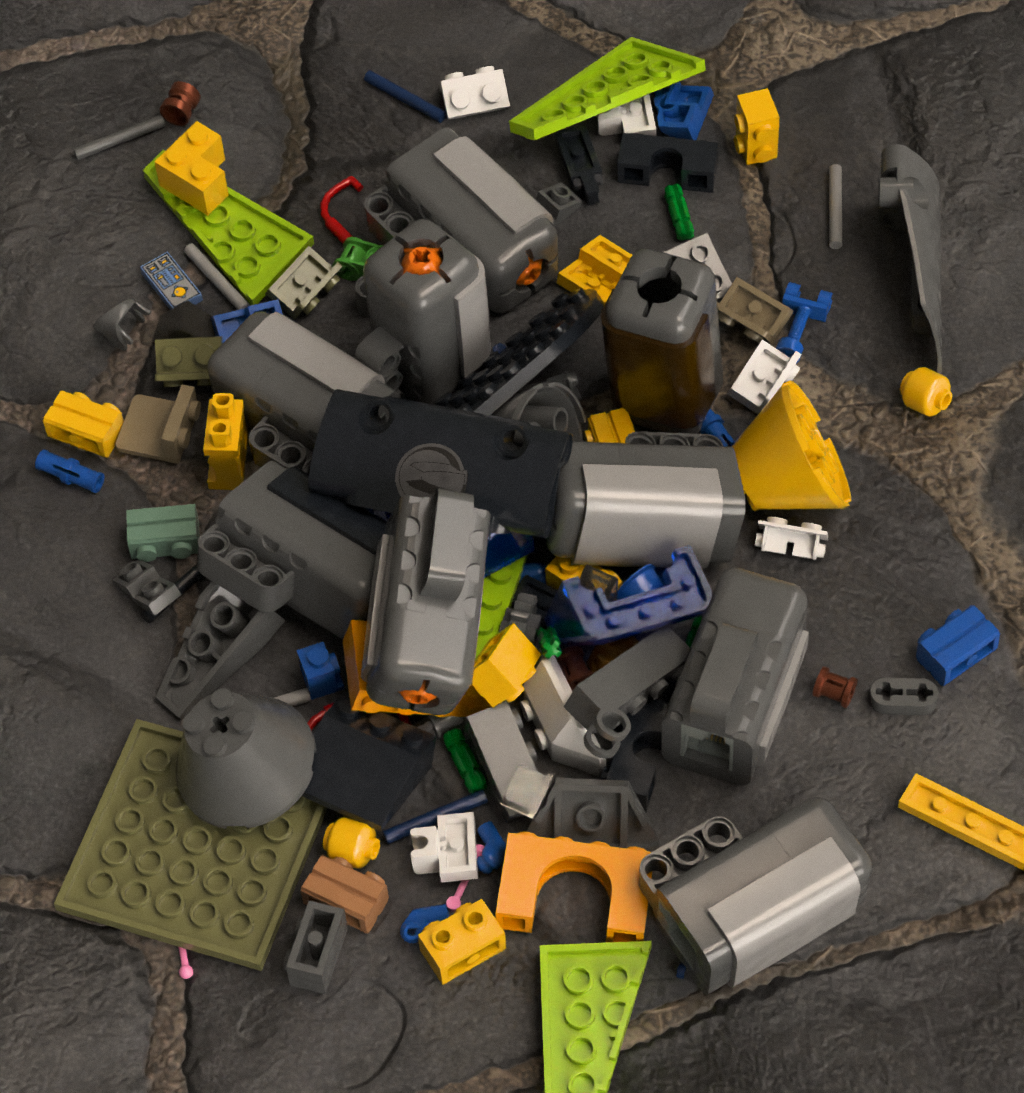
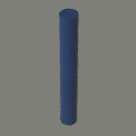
(405, 96)
(430, 818)

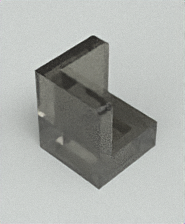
(527, 791)

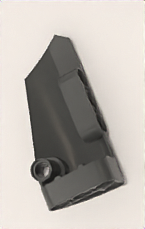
(912, 204)

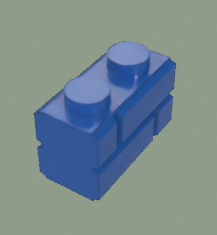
(957, 644)

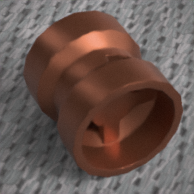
(181, 100)

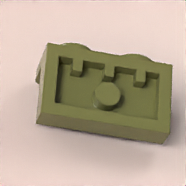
(184, 359)

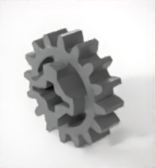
(524, 616)

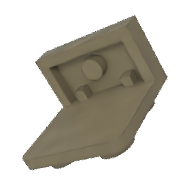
(159, 426)

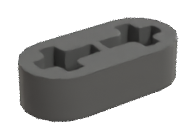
(904, 696)

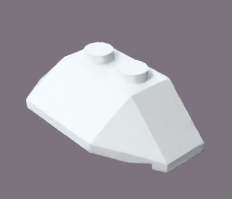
(555, 727)

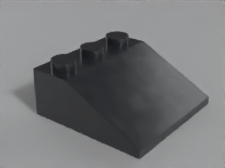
(367, 763)

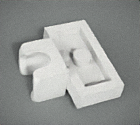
(631, 117)
(446, 850)

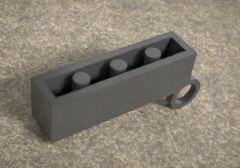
(625, 686)

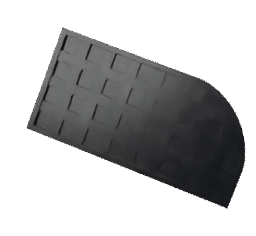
(526, 353)

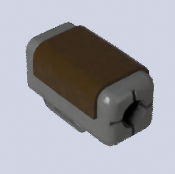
(663, 342)

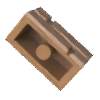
(341, 886)

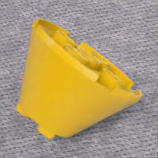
(786, 458)

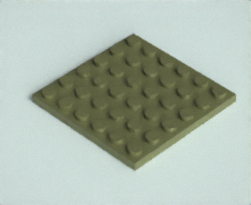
(175, 877)

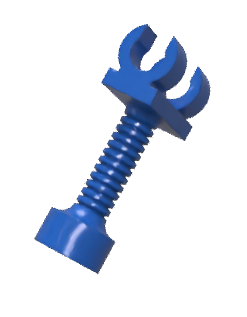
(803, 310)

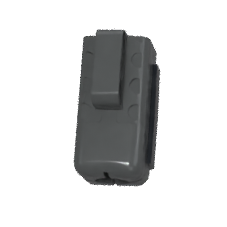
(293, 548)

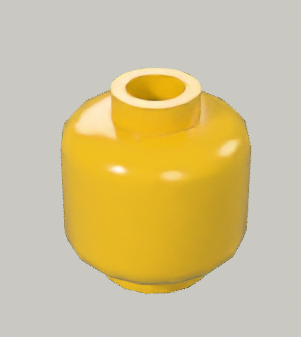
(926, 391)
(351, 841)

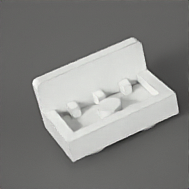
(474, 93)
(763, 376)

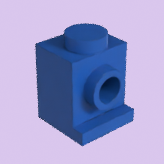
(319, 670)

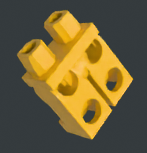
(225, 442)

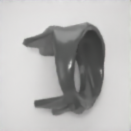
(108, 323)

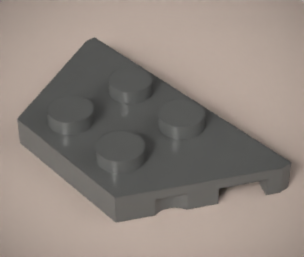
(595, 812)

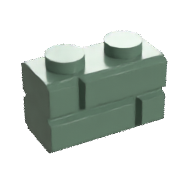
(162, 532)

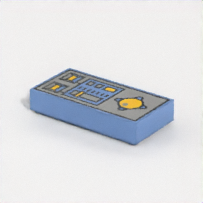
(170, 281)

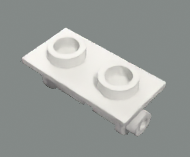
(805, 538)

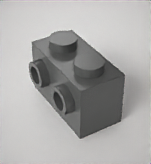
(316, 947)

